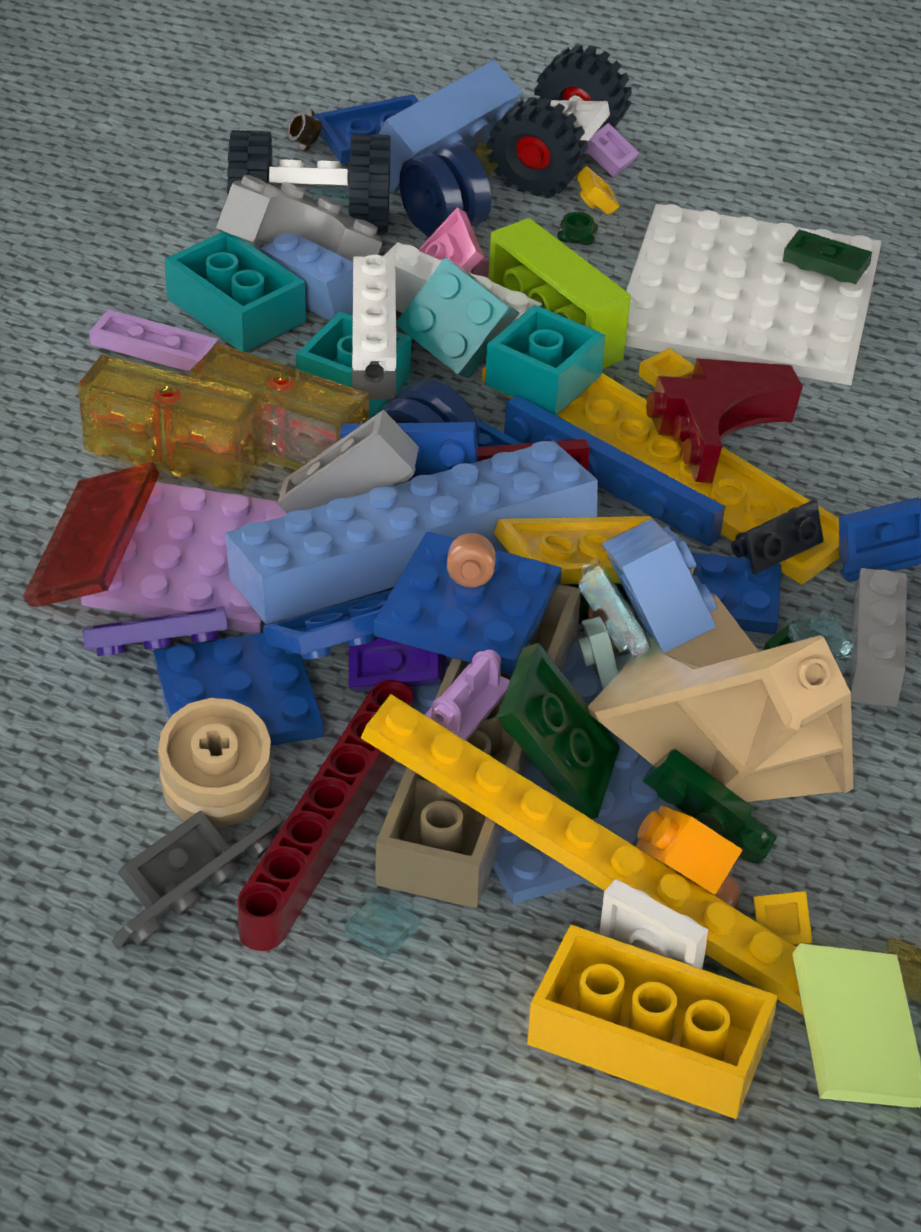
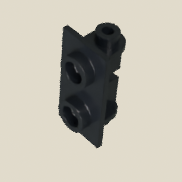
(780, 537)

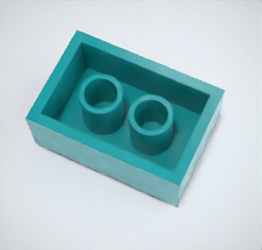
(235, 290)

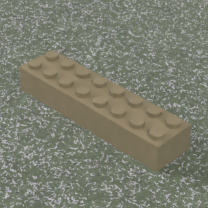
(436, 841)

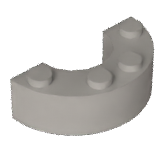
(264, 211)

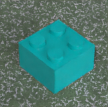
(456, 318)
(330, 356)
(544, 359)

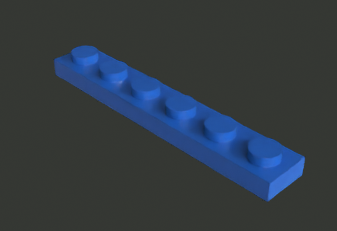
(623, 474)

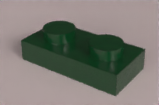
(827, 256)

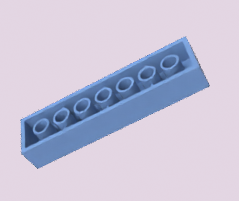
(368, 539)

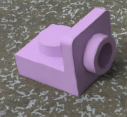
(611, 150)

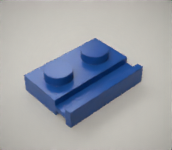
(881, 538)

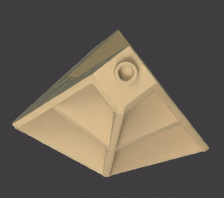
(747, 717)

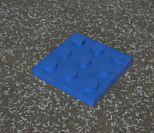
(459, 621)
(247, 673)

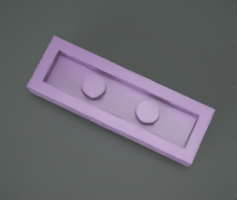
(150, 340)

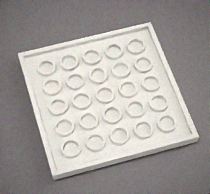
(725, 294)

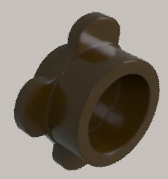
(304, 129)

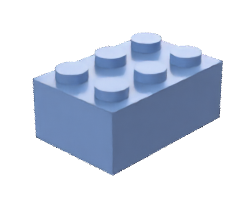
(660, 585)

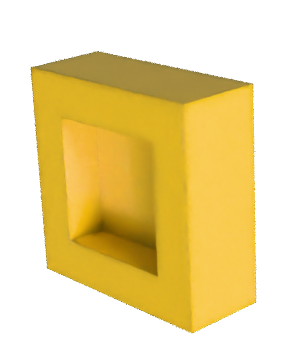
(596, 191)
(664, 364)
(785, 916)

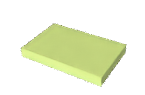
(858, 1025)

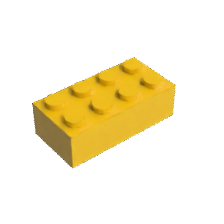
(652, 1020)

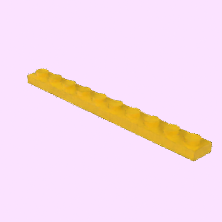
(579, 842)

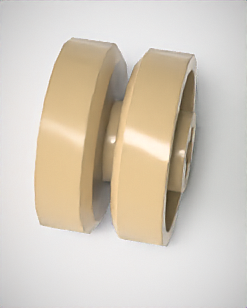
(215, 761)

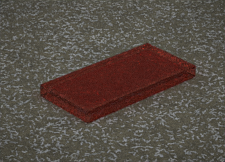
(92, 535)

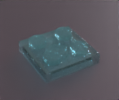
(622, 624)

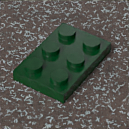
(558, 731)

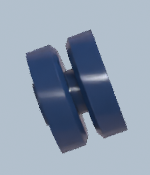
(440, 183)
(429, 403)

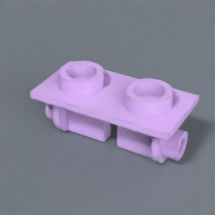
(471, 695)

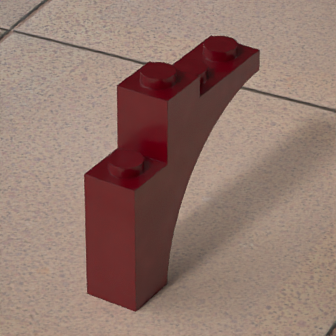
(718, 401)

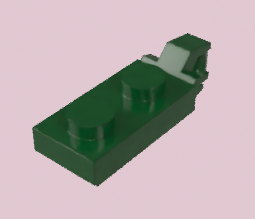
(709, 802)

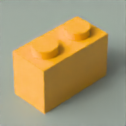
(687, 847)

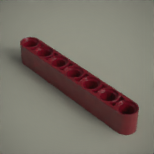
(315, 828)

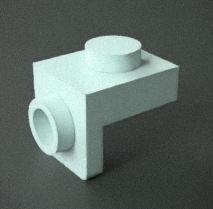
(597, 651)

